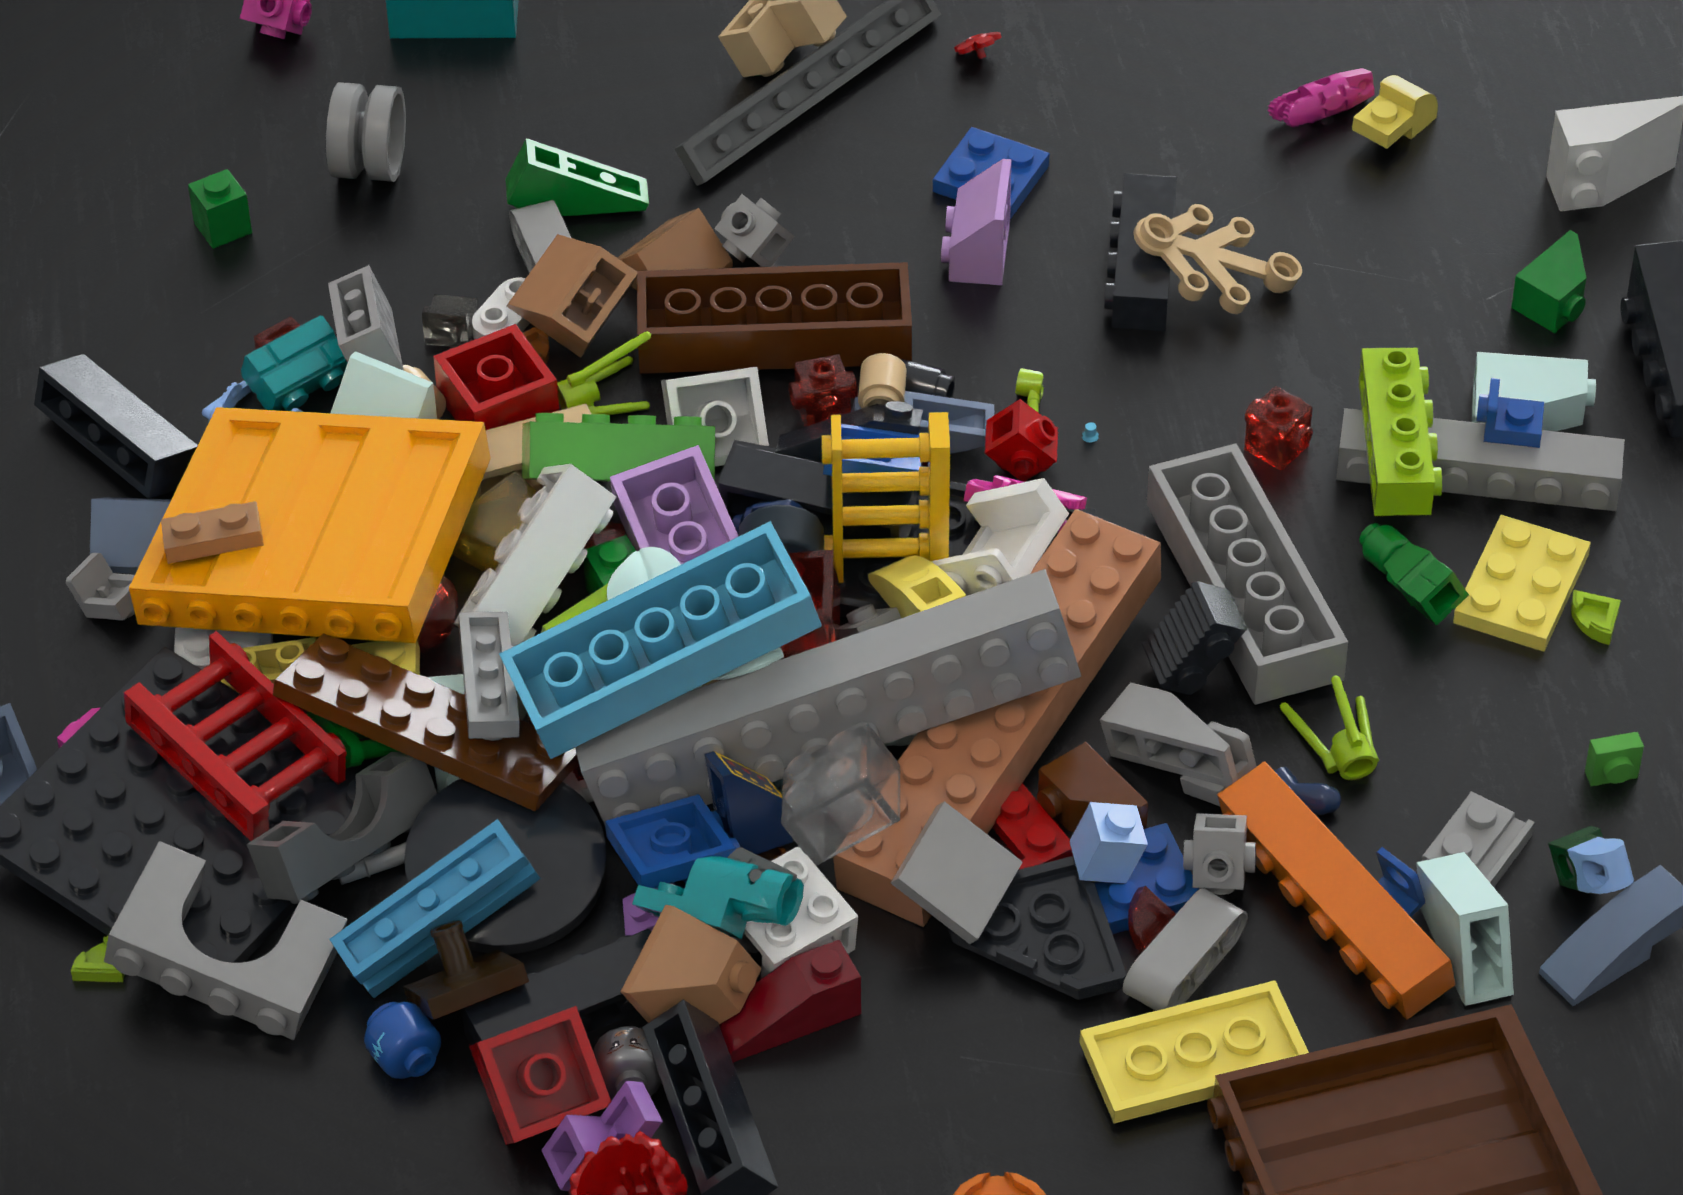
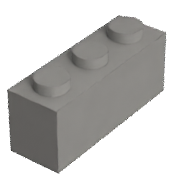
(364, 318)

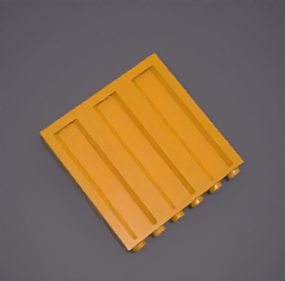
(349, 519)

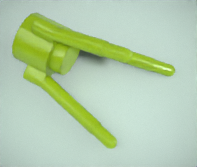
(582, 387)
(1351, 750)

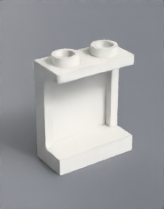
(1012, 537)

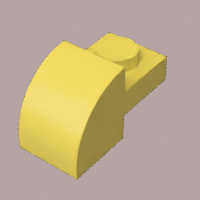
(1396, 112)

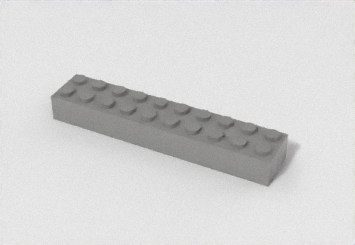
(889, 676)

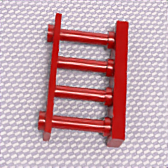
(216, 775)

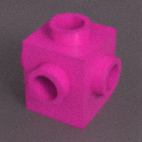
(277, 15)

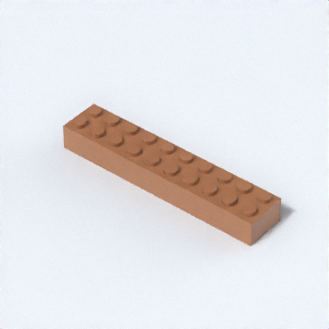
(976, 761)

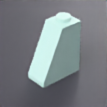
(1555, 381)
(1468, 926)

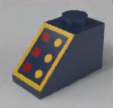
(746, 804)

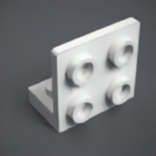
(820, 919)

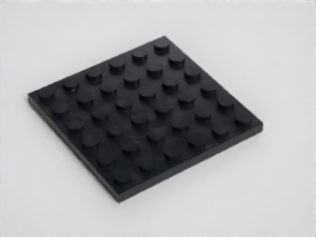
(109, 797)

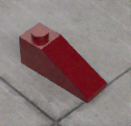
(795, 1001)

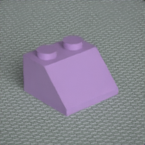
(979, 227)

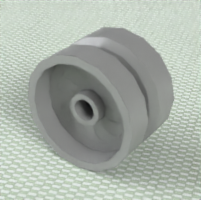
(365, 132)

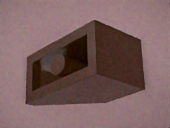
(1081, 778)

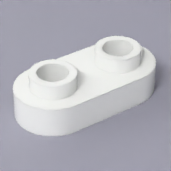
(494, 314)

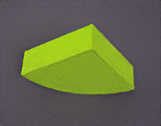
(1595, 615)
(91, 966)

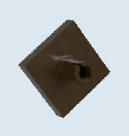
(463, 978)

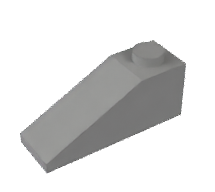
(1165, 734)

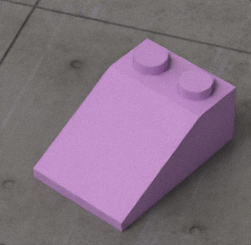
(673, 506)

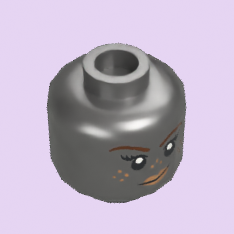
(626, 1056)

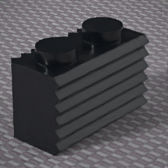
(1194, 638)

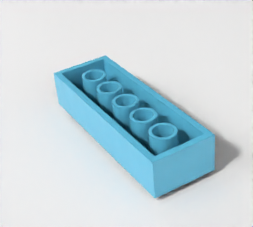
(661, 639)

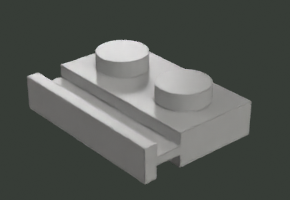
(1486, 835)

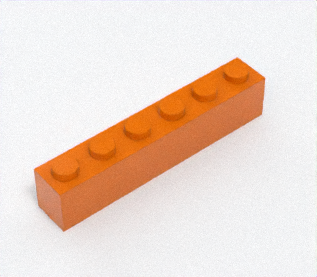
(1338, 894)

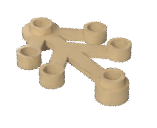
(1164, 238)

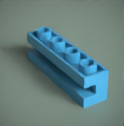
(460, 886)

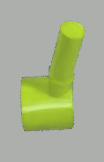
(1030, 385)

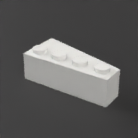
(543, 549)

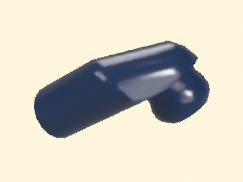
(1317, 796)

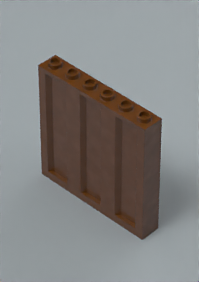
(1404, 1115)

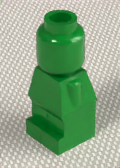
(1413, 571)

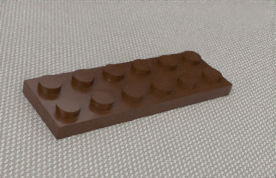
(419, 720)

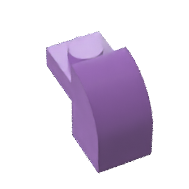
(577, 1134)

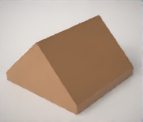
(678, 245)

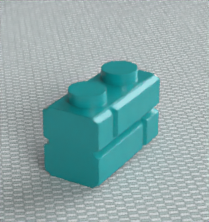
(295, 366)

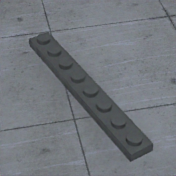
(803, 86)

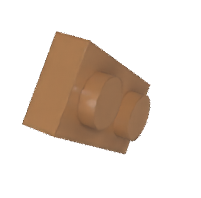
(212, 532)

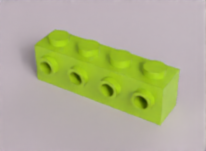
(1397, 432)

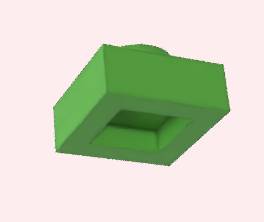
(1614, 759)

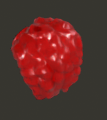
(629, 1168)

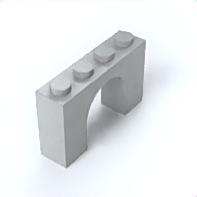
(266, 991)

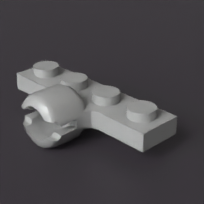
(487, 684)

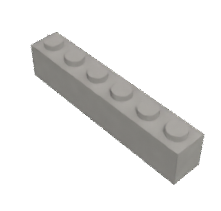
(1563, 471)

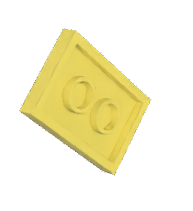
(1522, 582)

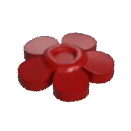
(978, 43)

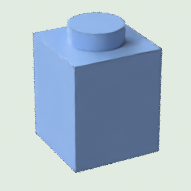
(1108, 842)

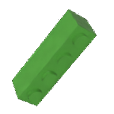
(606, 447)

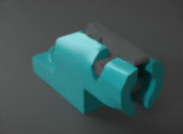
(730, 893)

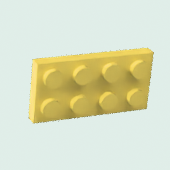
(1176, 1052)

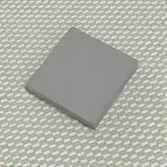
(956, 872)

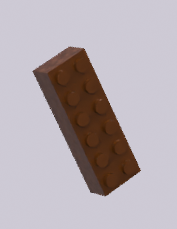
(772, 316)

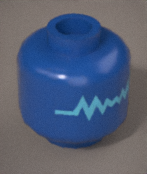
(401, 1038)

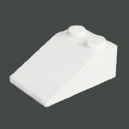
(1611, 150)

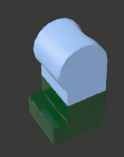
(1597, 862)

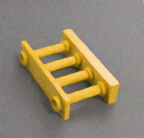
(929, 481)

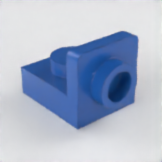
(1510, 419)

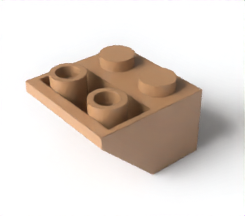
(573, 292)

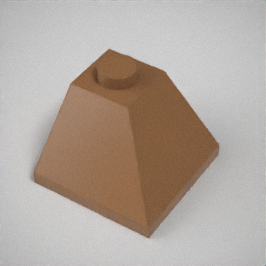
(691, 964)

